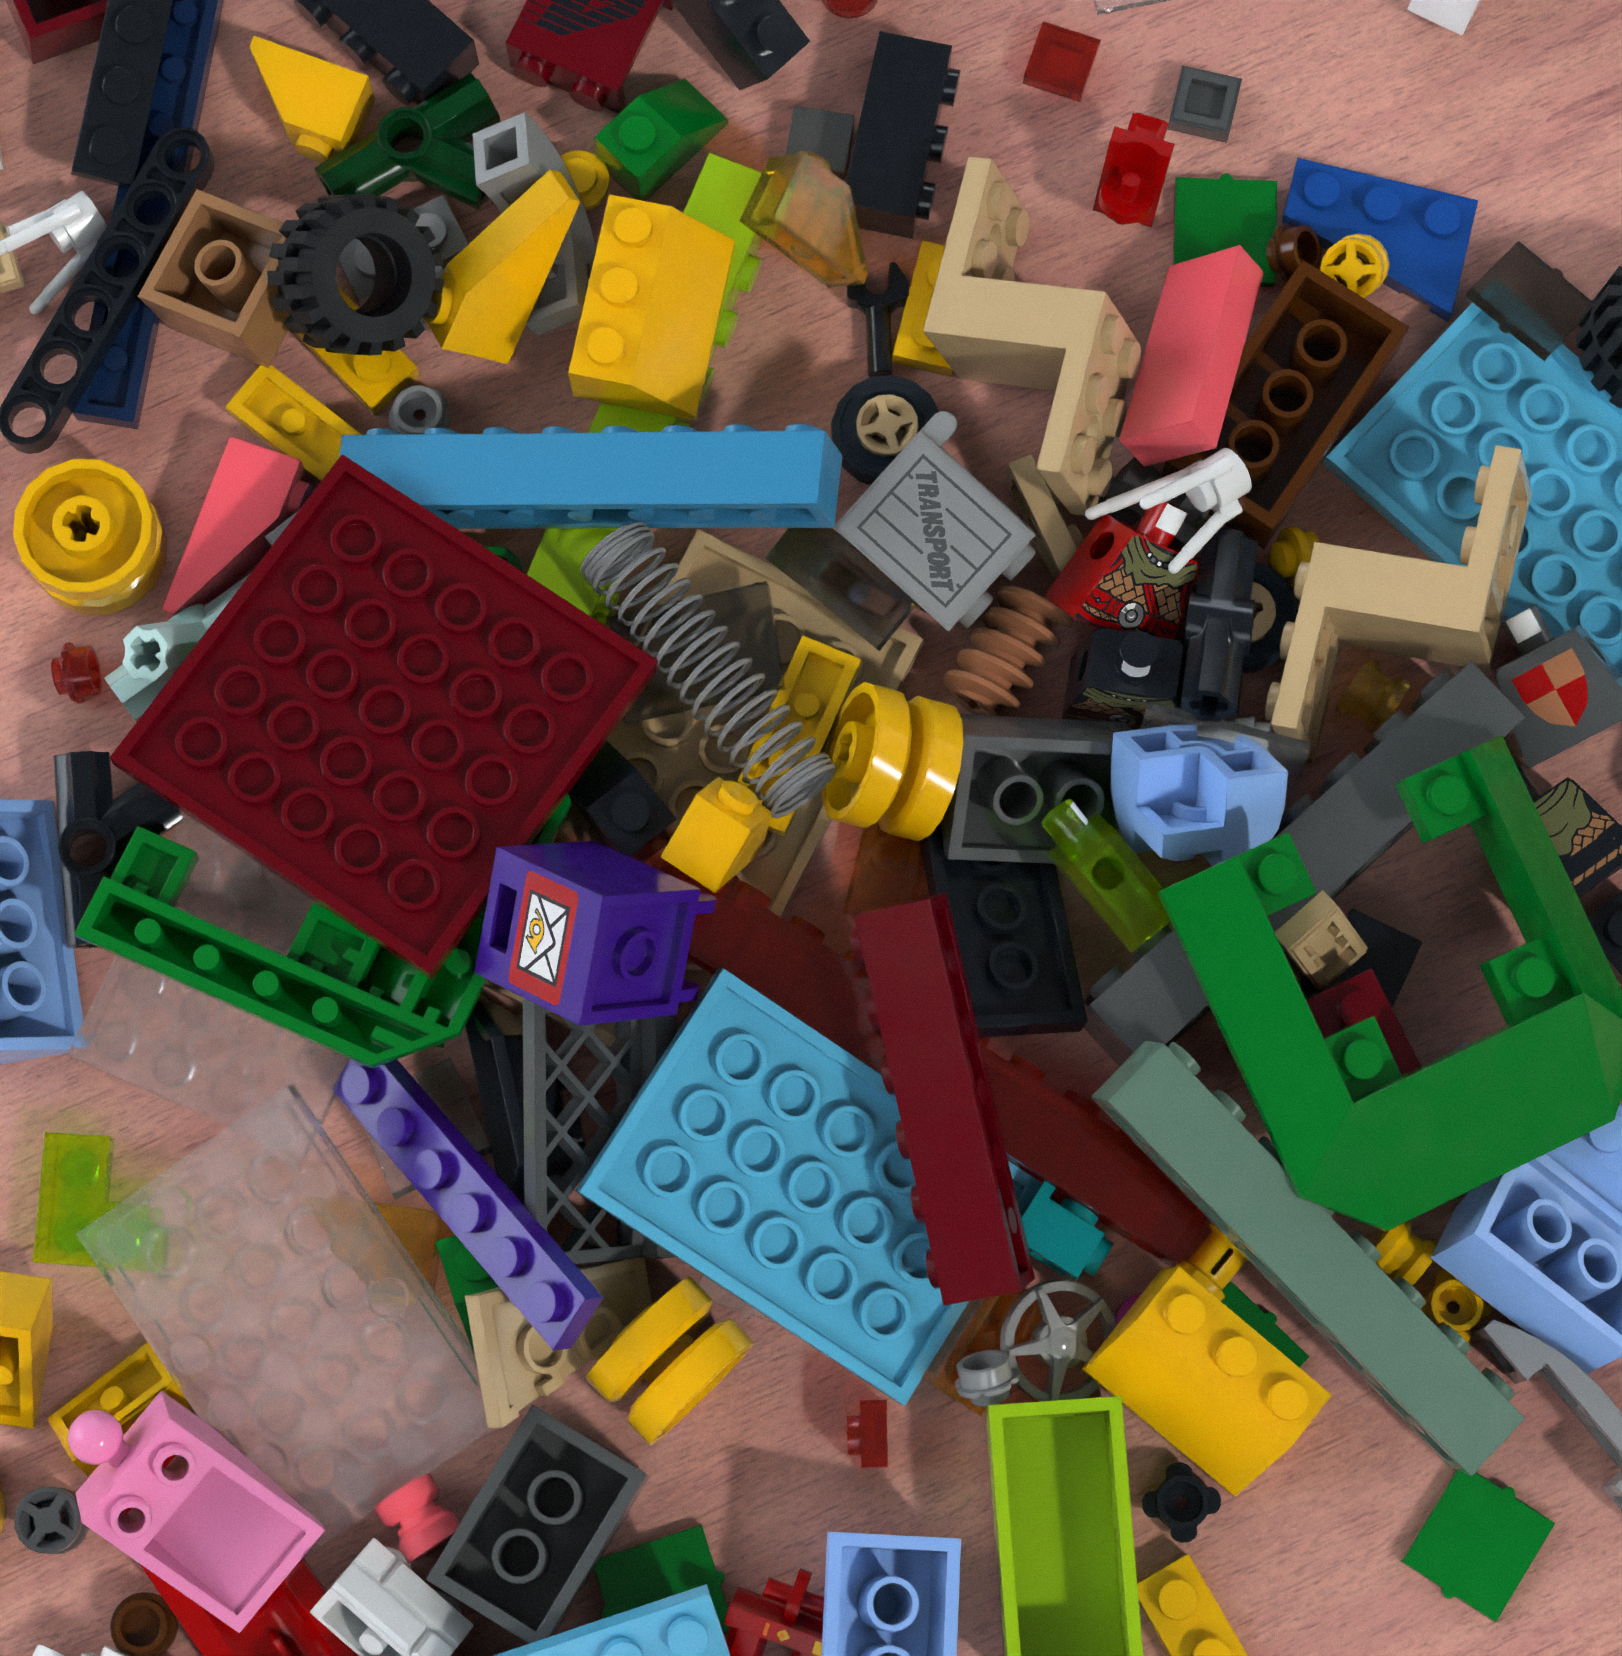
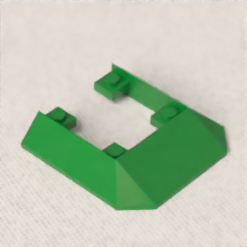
(328, 987)
(1337, 1104)

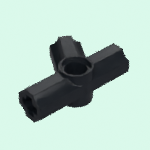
(1219, 627)
(88, 807)

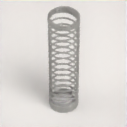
(613, 561)

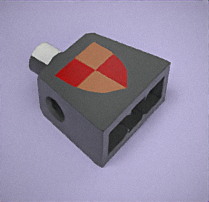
(1558, 685)

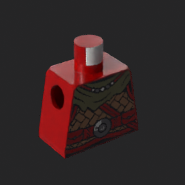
(1123, 575)

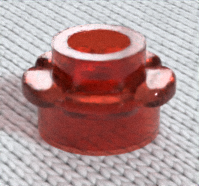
(77, 672)

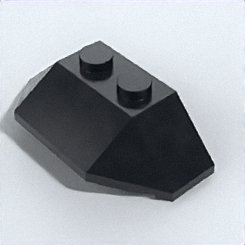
(497, 1057)

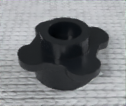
(1200, 1501)

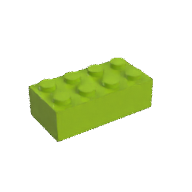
(1063, 1528)

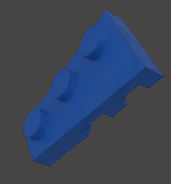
(1418, 226)

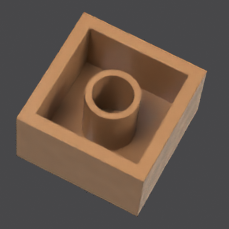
(216, 279)

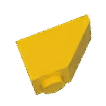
(315, 99)
(718, 834)
(24, 1345)

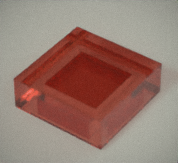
(1061, 61)

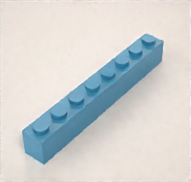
(611, 476)

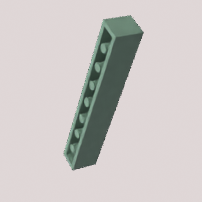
(1309, 1256)

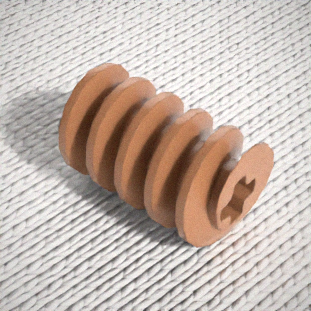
(1004, 650)

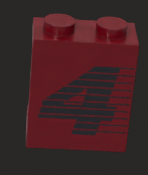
(582, 46)

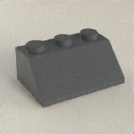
(1016, 775)

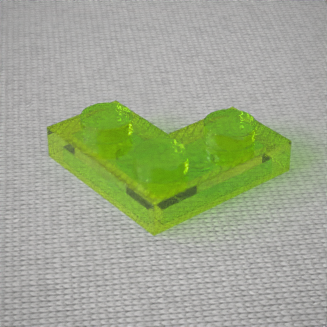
(71, 1195)

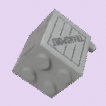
(938, 529)

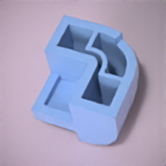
(1194, 793)

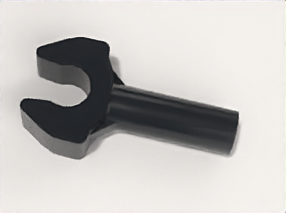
(878, 318)

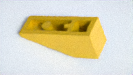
(502, 272)

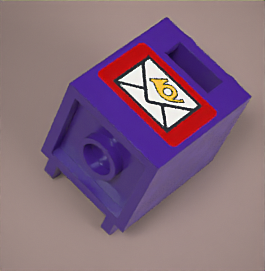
(589, 932)

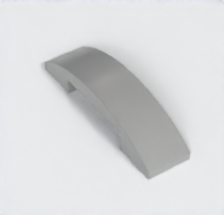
(1524, 1355)

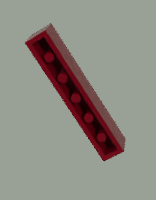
(942, 1099)

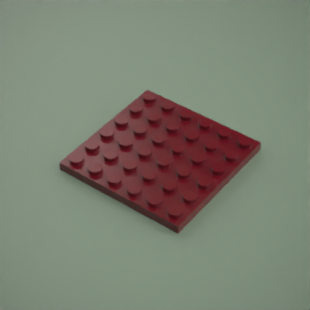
(385, 714)

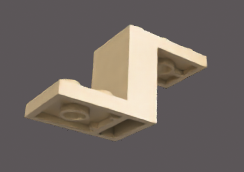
(1032, 336)
(1401, 603)

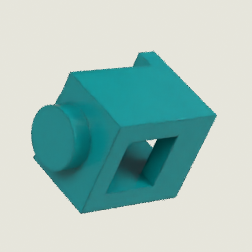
(1064, 1235)

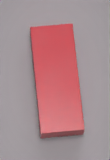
(1192, 356)

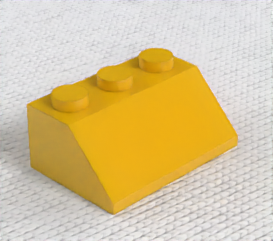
(650, 309)
(1206, 1381)

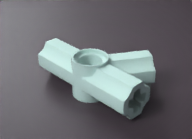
(159, 649)

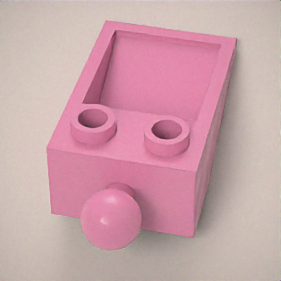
(203, 1521)

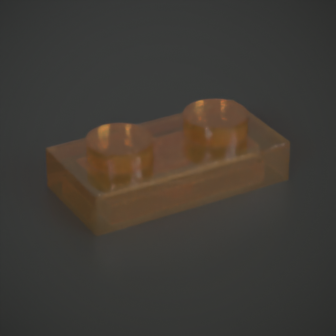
(977, 1331)

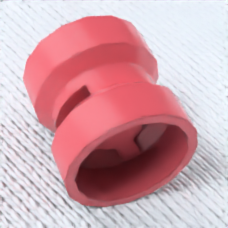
(420, 1521)

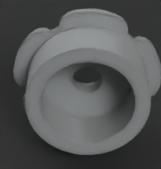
(418, 399)
(986, 1377)

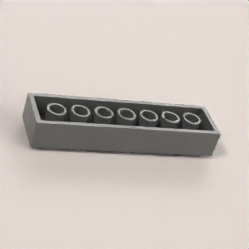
(1335, 838)

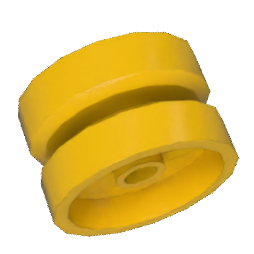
(58, 544)
(893, 761)
(663, 1353)

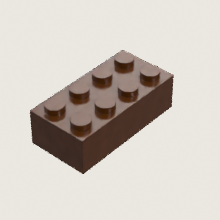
(1299, 391)

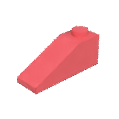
(245, 502)

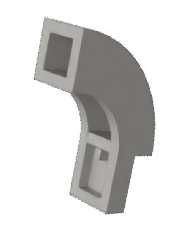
(507, 163)

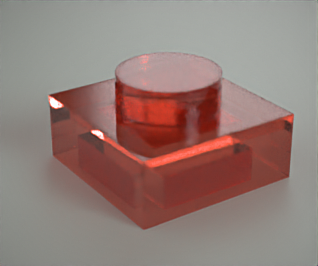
(869, 1434)

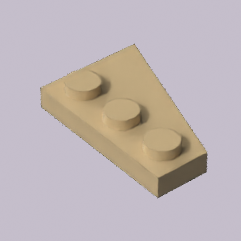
(519, 1364)

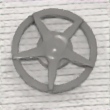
(1056, 1339)

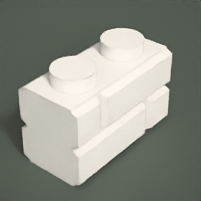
(390, 1610)

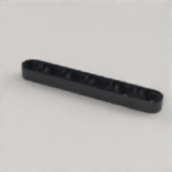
(96, 285)

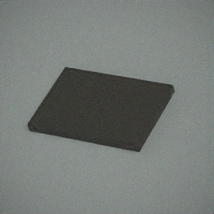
(749, 621)

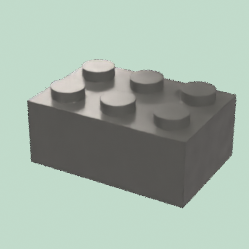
(538, 1527)

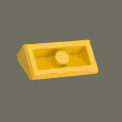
(122, 1393)

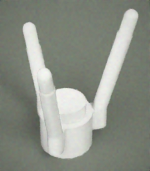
(71, 225)
(1208, 485)

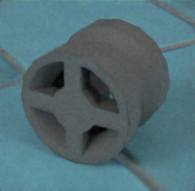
(40, 1515)

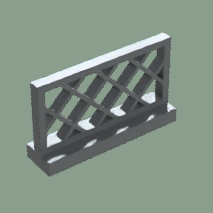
(629, 1062)

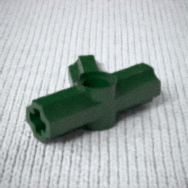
(441, 160)

